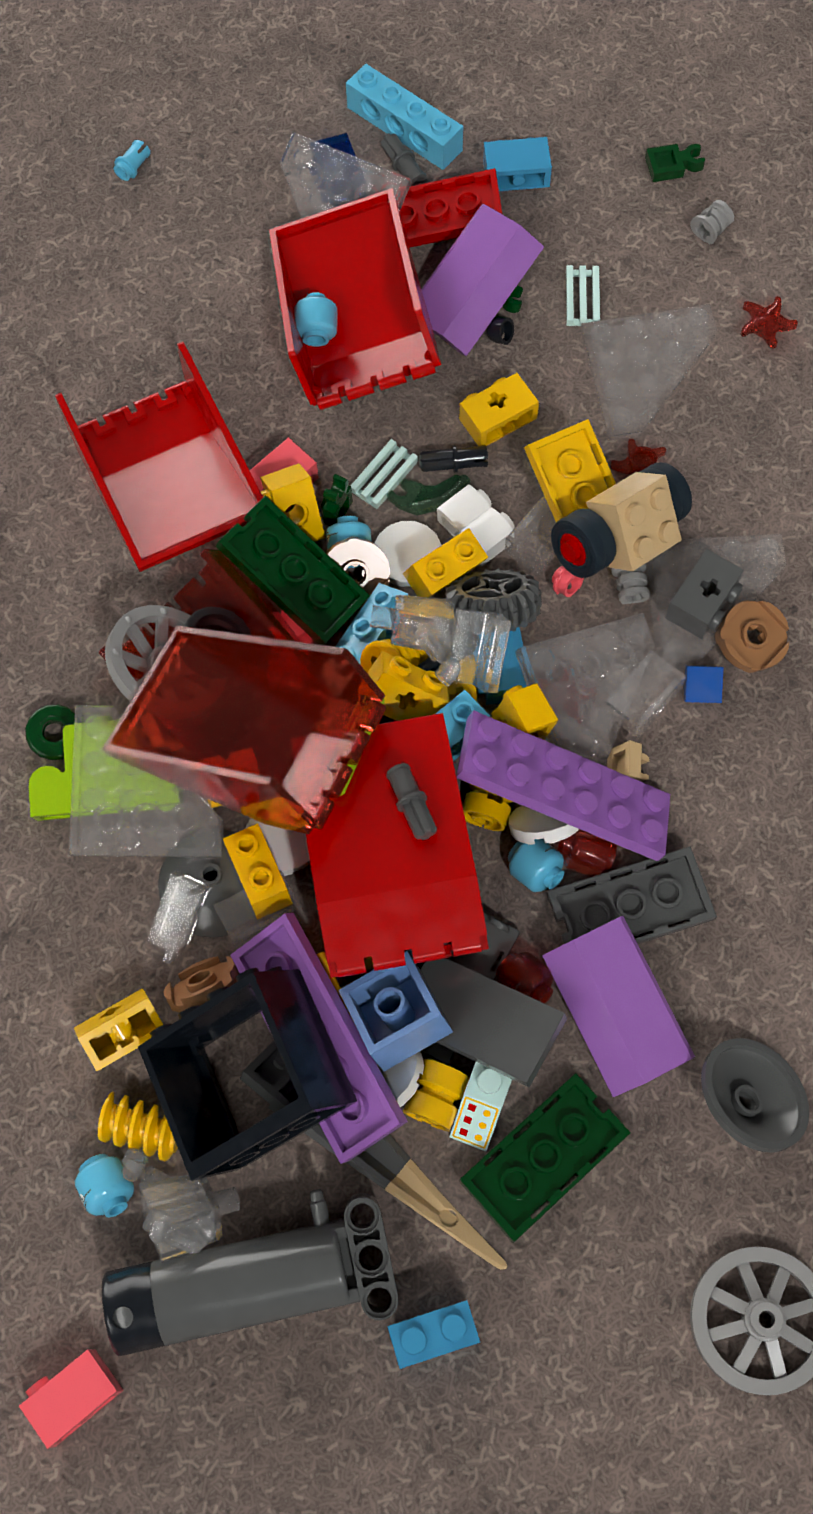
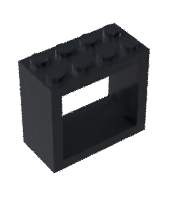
(191, 1090)

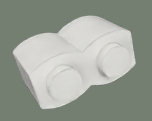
(473, 510)

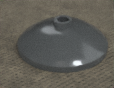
(222, 887)
(755, 1095)

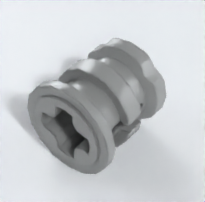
(712, 221)
(631, 585)

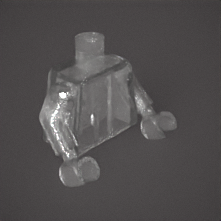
(424, 626)
(178, 1211)

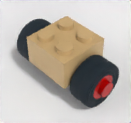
(624, 523)

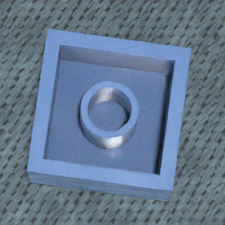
(395, 1013)

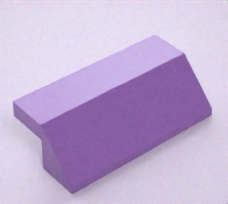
(478, 277)
(618, 1006)

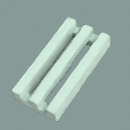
(582, 273)
(400, 453)

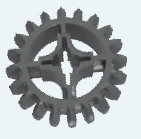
(499, 591)

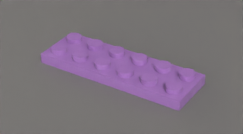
(564, 786)
(376, 1108)

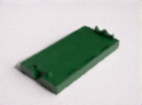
(292, 571)
(543, 1158)

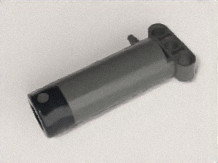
(250, 1282)

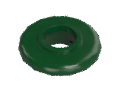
(39, 721)

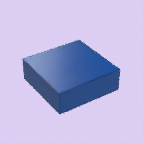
(703, 684)

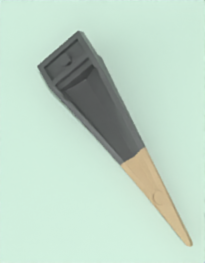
(382, 1162)

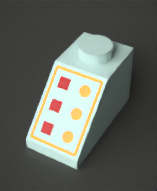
(480, 1107)

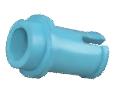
(127, 165)

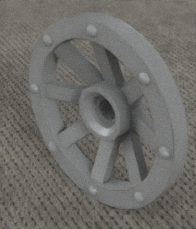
(118, 659)
(750, 1322)

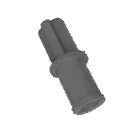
(403, 159)
(411, 801)

